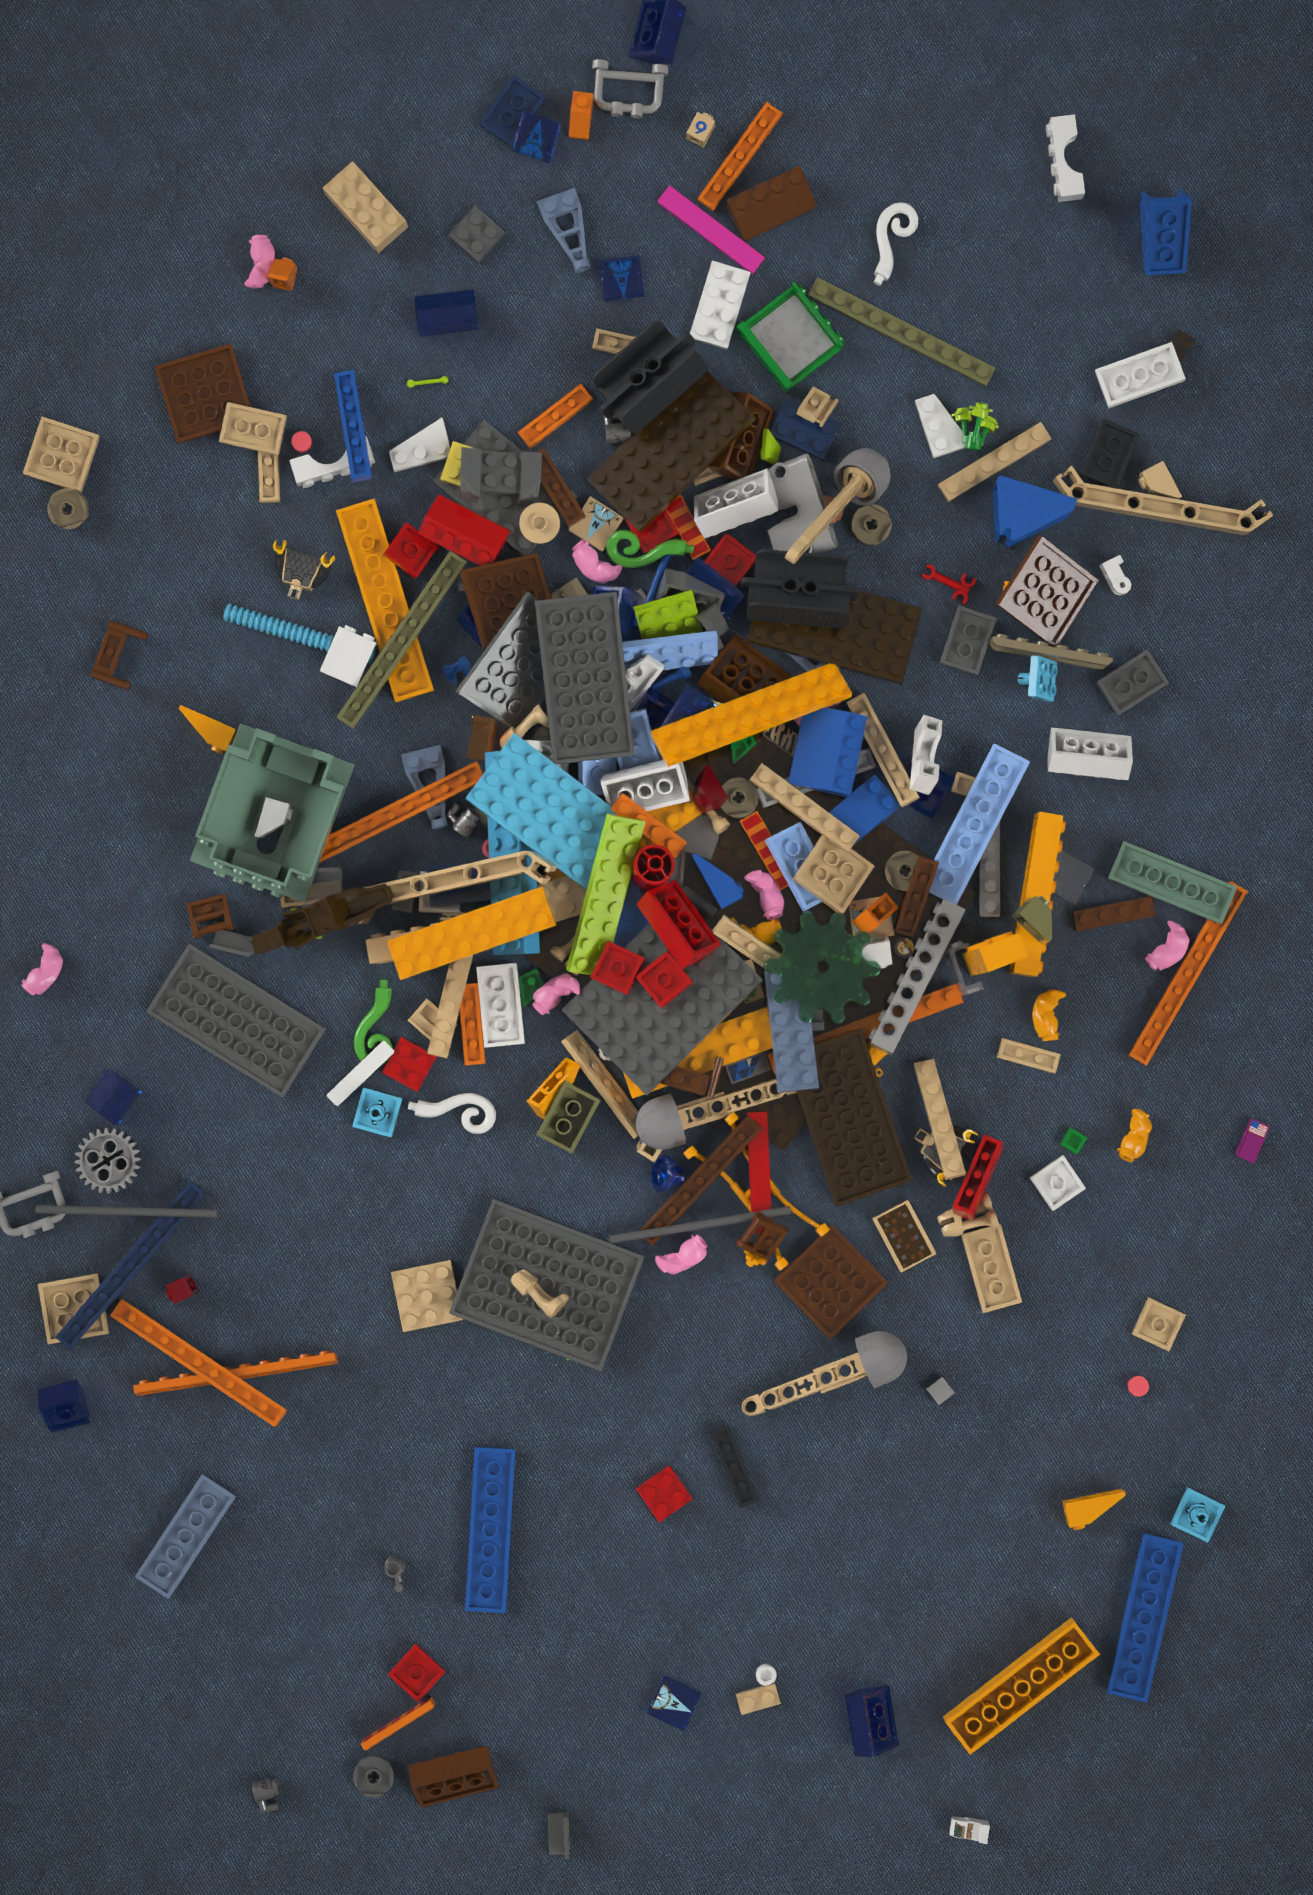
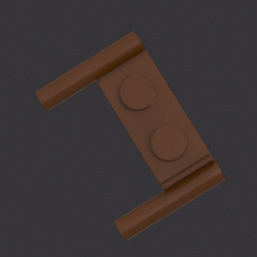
(111, 651)
(694, 1081)

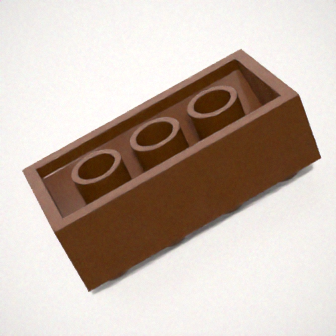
(771, 203)
(737, 462)
(453, 1776)

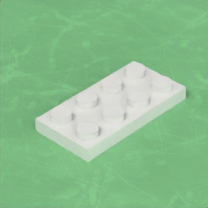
(719, 305)
(1140, 375)
(500, 1005)

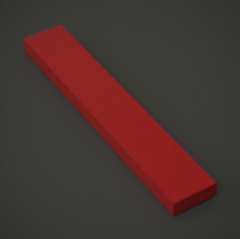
(759, 1167)

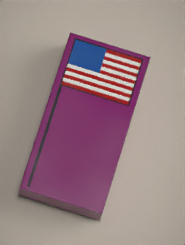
(1252, 1140)

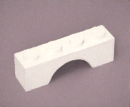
(1069, 183)
(309, 471)
(924, 770)

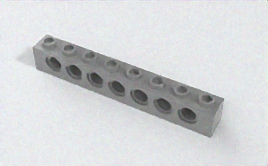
(953, 914)

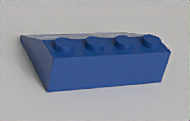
(828, 751)

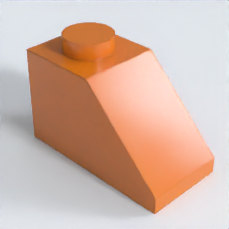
(581, 115)
(283, 274)
(875, 913)

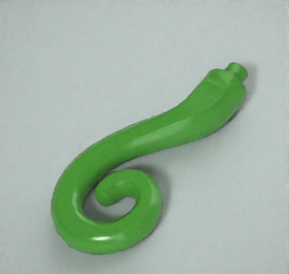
(669, 547)
(382, 1001)

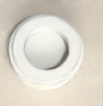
(766, 1674)

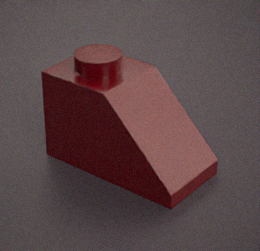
(708, 792)
(181, 1289)

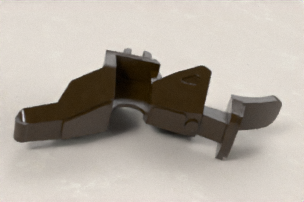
(323, 917)

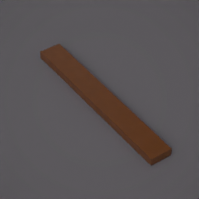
(703, 1176)

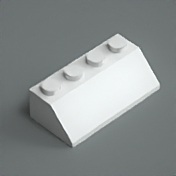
(735, 503)
(1090, 753)
(648, 785)

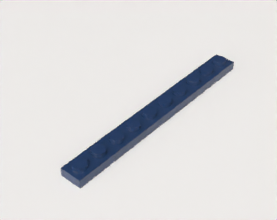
(127, 1268)

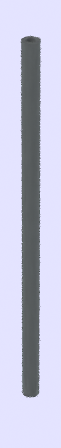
(132, 1211)
(697, 1225)

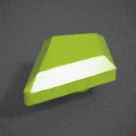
(770, 448)

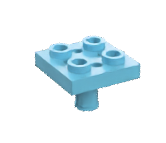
(1040, 679)
(370, 1098)
(1205, 1518)

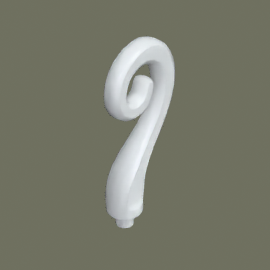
(886, 261)
(429, 1109)

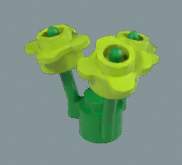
(984, 422)

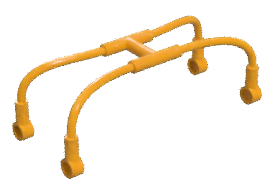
(745, 1196)

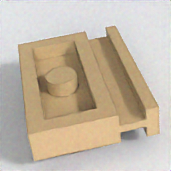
(817, 406)
(425, 1018)

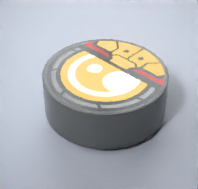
(903, 947)

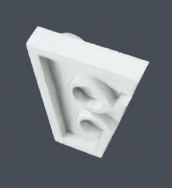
(939, 427)
(422, 448)
(640, 677)

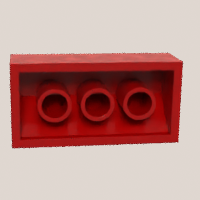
(464, 531)
(678, 923)

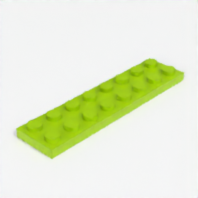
(605, 891)

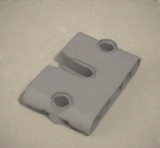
(802, 489)

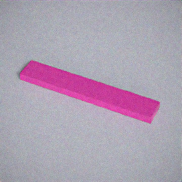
(710, 230)

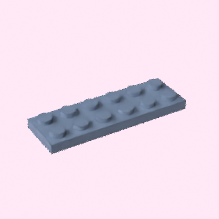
(790, 1042)
(185, 1536)

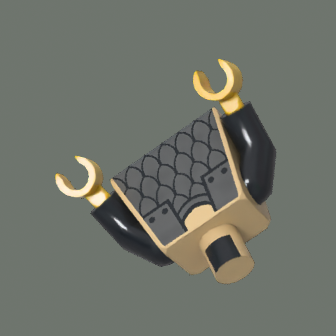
(300, 570)
(929, 1151)

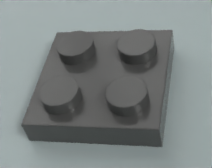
(476, 234)

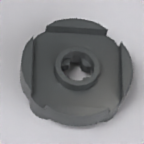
(381, 1766)

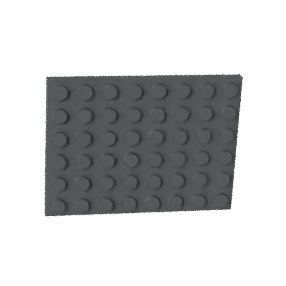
(653, 1040)
(563, 1261)

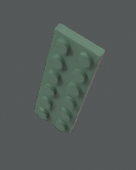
(1172, 883)

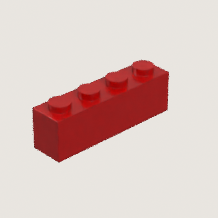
(978, 1177)

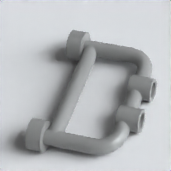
(637, 110)
(46, 1223)

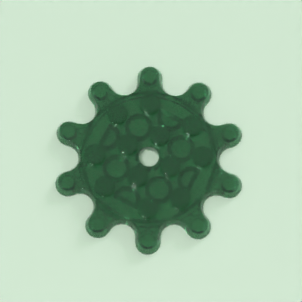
(822, 989)

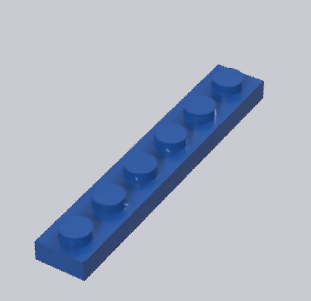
(353, 426)

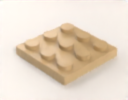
(61, 454)
(833, 874)
(425, 1295)
(63, 1299)

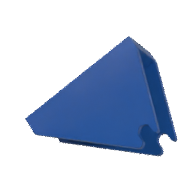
(1165, 233)
(1026, 509)

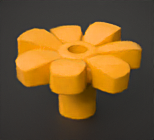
(753, 1259)

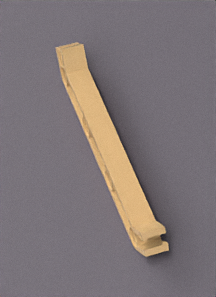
(1160, 507)
(461, 876)

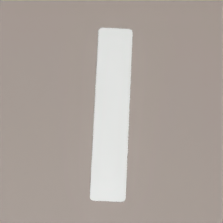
(360, 1073)

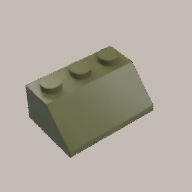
(1036, 918)
(568, 1117)

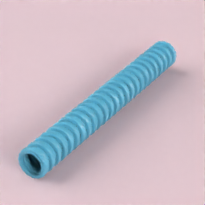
(281, 628)

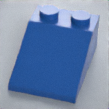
(866, 807)
(721, 886)

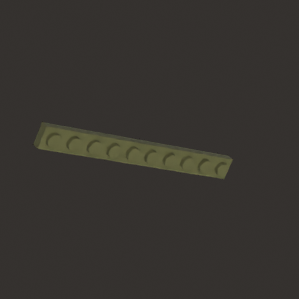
(901, 332)
(401, 640)

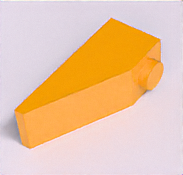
(213, 732)
(545, 1095)
(1087, 1508)

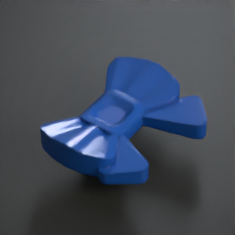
(451, 670)

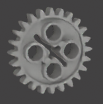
(98, 1144)

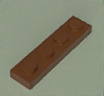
(559, 492)
(916, 896)
(1113, 914)

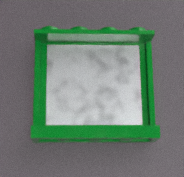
(791, 337)

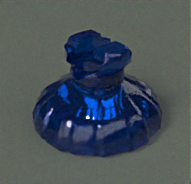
(665, 1173)

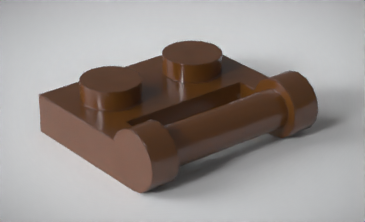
(209, 909)
(768, 1238)

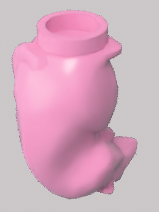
(264, 257)
(596, 570)
(771, 898)
(1170, 952)
(42, 978)
(550, 993)
(690, 1253)

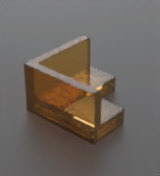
(481, 737)

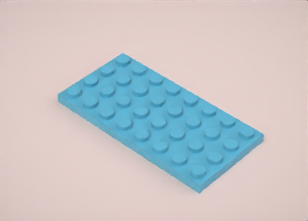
(543, 808)

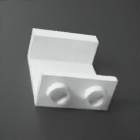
(348, 655)

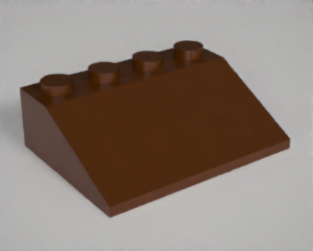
(740, 671)

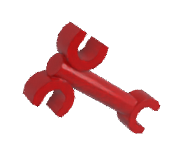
(962, 588)

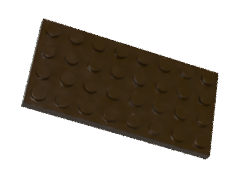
(671, 451)
(871, 644)
(852, 1122)

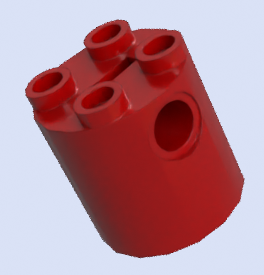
(642, 871)

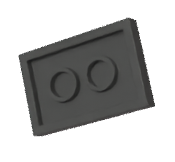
(967, 640)
(1132, 682)

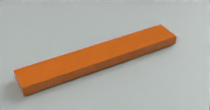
(739, 156)

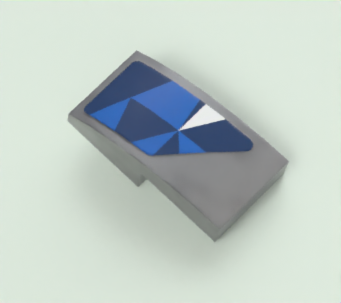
(747, 1067)

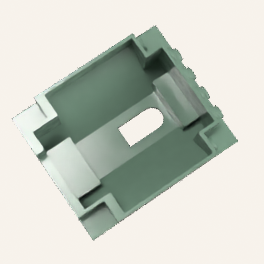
(281, 770)

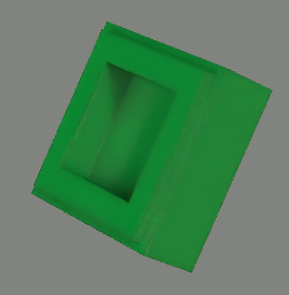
(1073, 1141)

